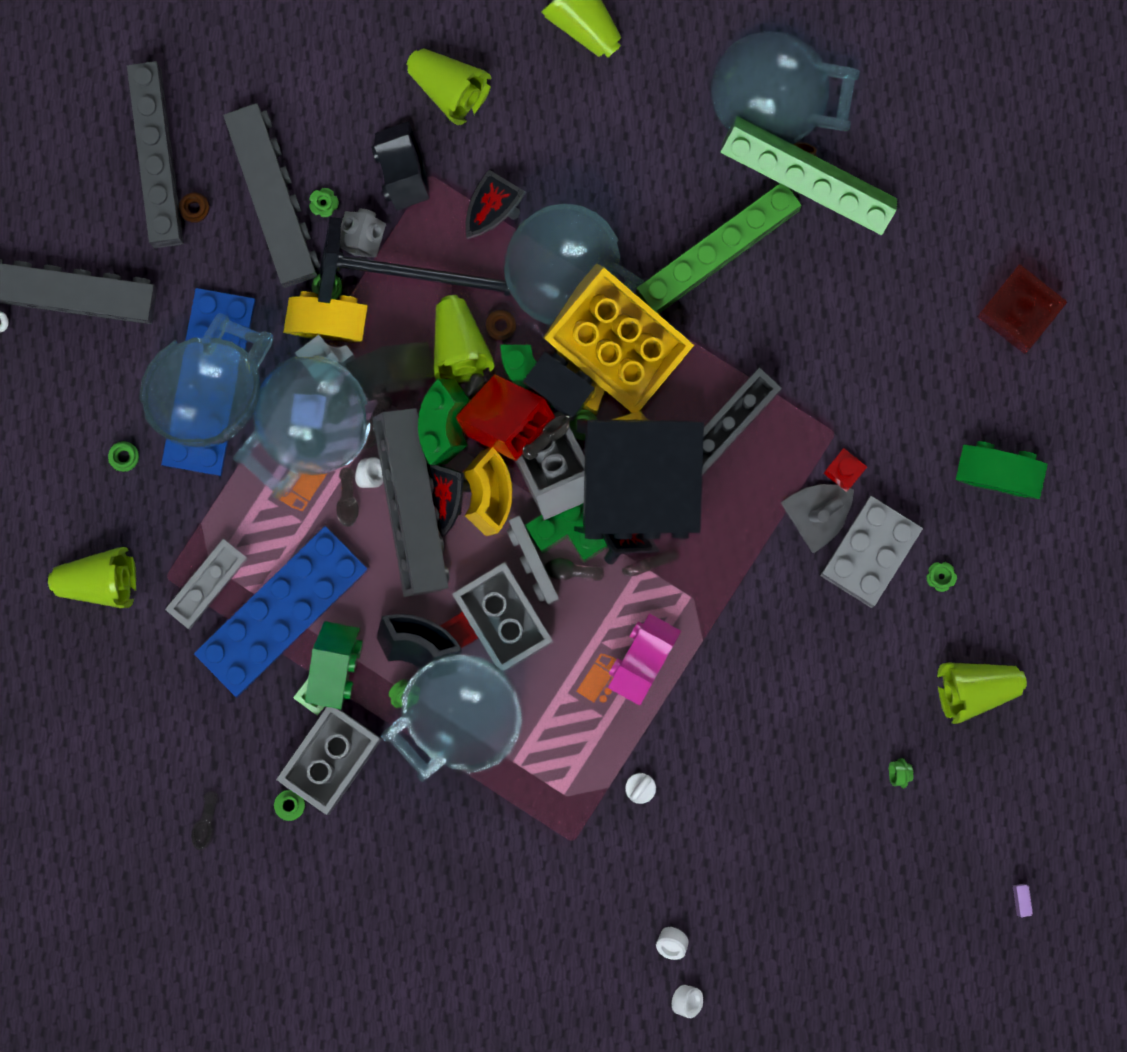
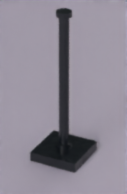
(334, 260)

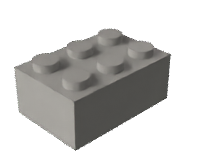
(555, 475)
(871, 552)
(502, 618)
(329, 759)

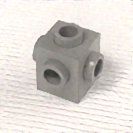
(361, 233)

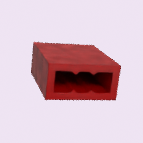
(505, 417)

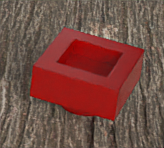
(845, 470)
(460, 630)

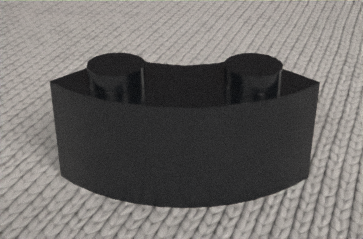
(402, 166)
(414, 639)

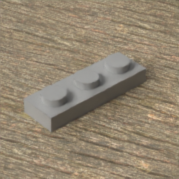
(531, 561)
(206, 584)

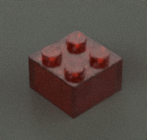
(1022, 309)

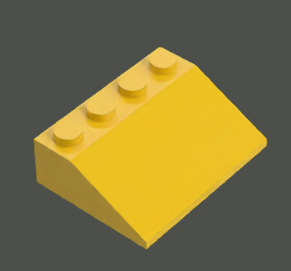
(617, 339)

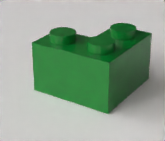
(561, 526)
(331, 662)

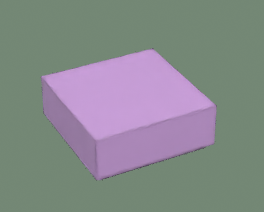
(1022, 900)

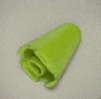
(586, 23)
(449, 83)
(458, 342)
(97, 579)
(977, 688)

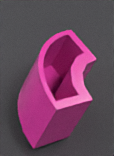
(644, 658)

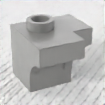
(319, 347)

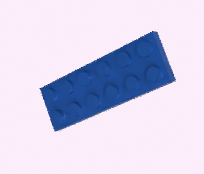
(204, 309)
(281, 611)

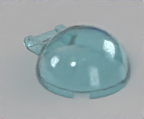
(779, 86)
(554, 253)
(205, 386)
(306, 421)
(458, 714)

